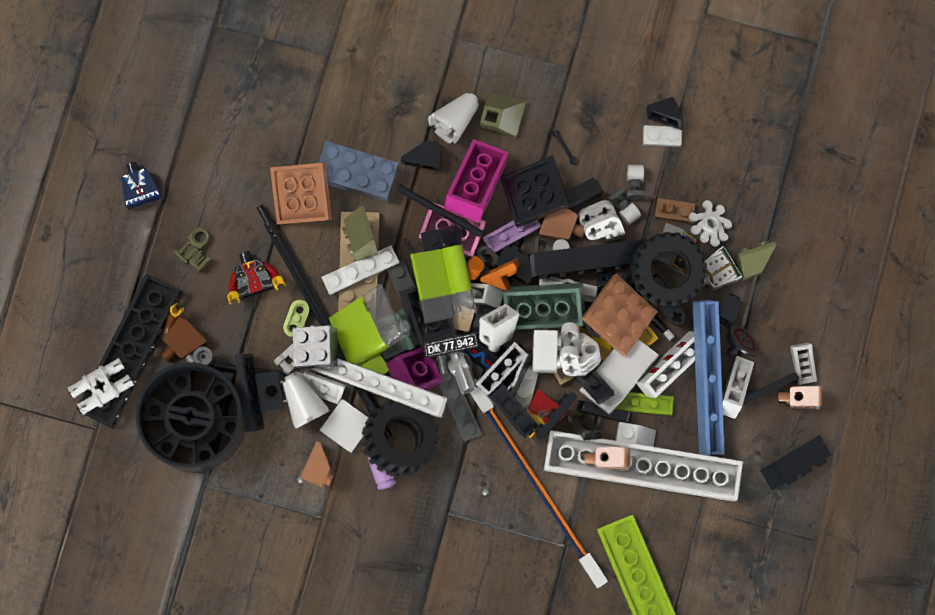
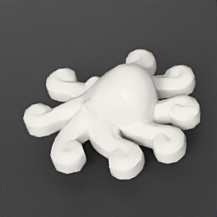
(710, 224)

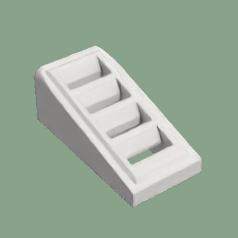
(795, 357)

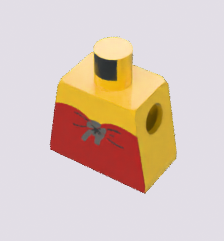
(540, 408)

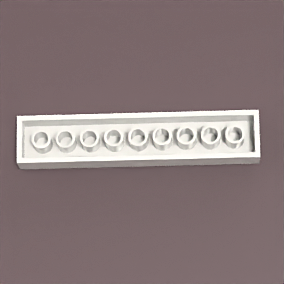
(648, 467)

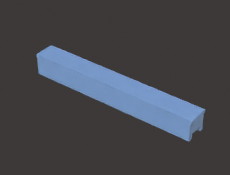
(708, 377)

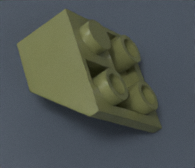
(502, 114)
(753, 261)

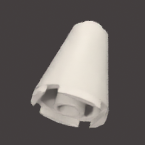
(454, 117)
(302, 400)

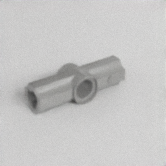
(460, 366)

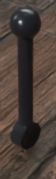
(573, 160)

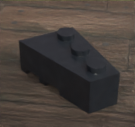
(796, 462)

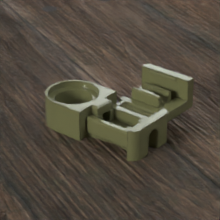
(191, 252)

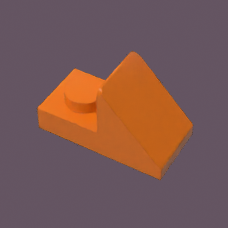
(497, 276)

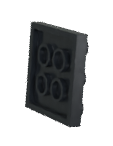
(535, 191)

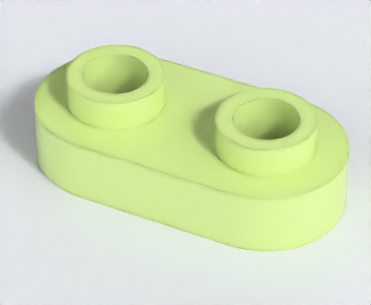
(295, 318)

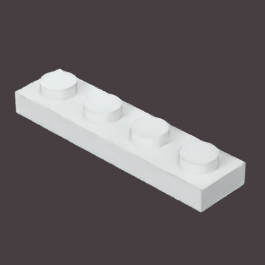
(360, 270)

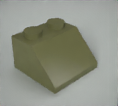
(360, 235)

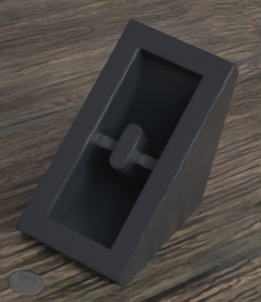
(666, 112)

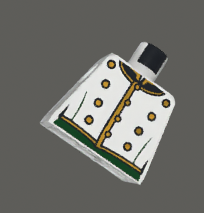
(720, 270)

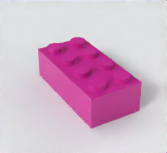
(476, 180)

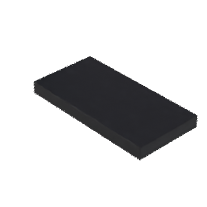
(249, 392)

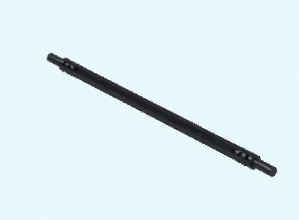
(311, 298)

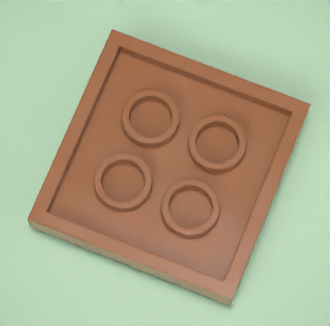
(301, 193)
(619, 315)

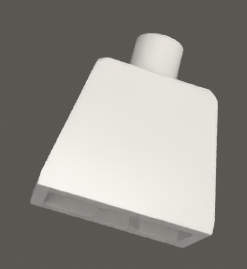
(498, 327)

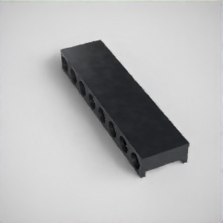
(134, 342)

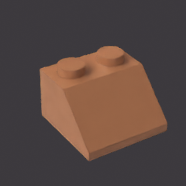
(317, 468)

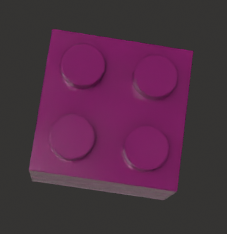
(415, 369)

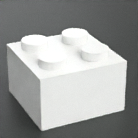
(545, 351)

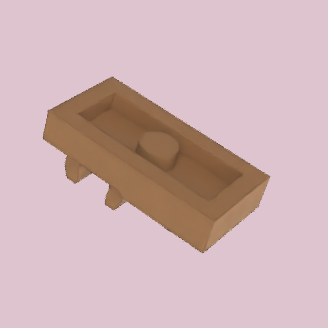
(674, 210)

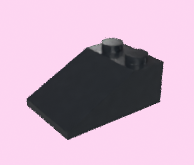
(424, 331)

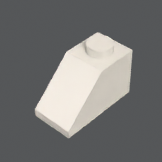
(487, 295)
(635, 434)

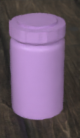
(384, 481)

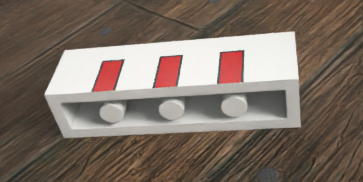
(668, 367)

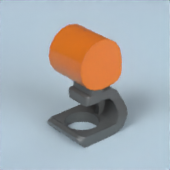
(477, 262)

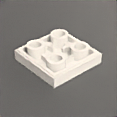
(345, 426)

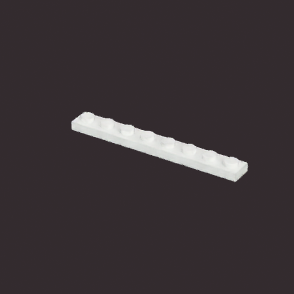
(386, 387)

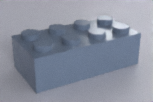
(359, 171)

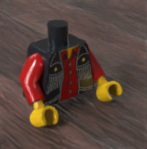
(252, 278)

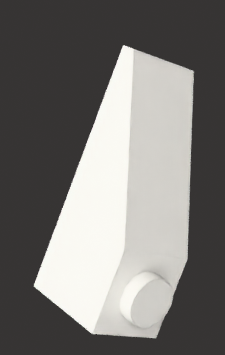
(736, 386)

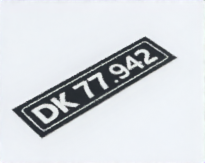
(450, 345)

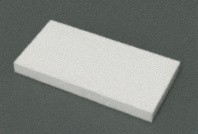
(623, 373)

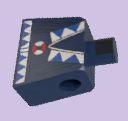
(138, 187)

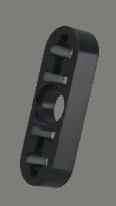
(593, 409)

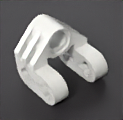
(605, 224)
(574, 364)

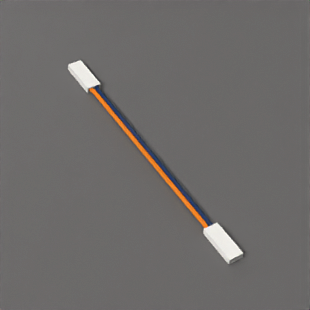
(587, 561)

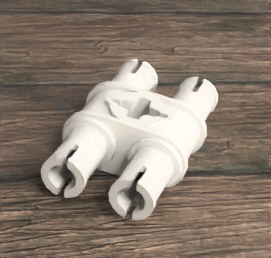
(90, 382)

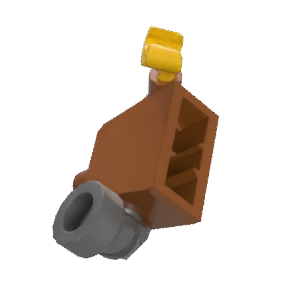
(184, 340)

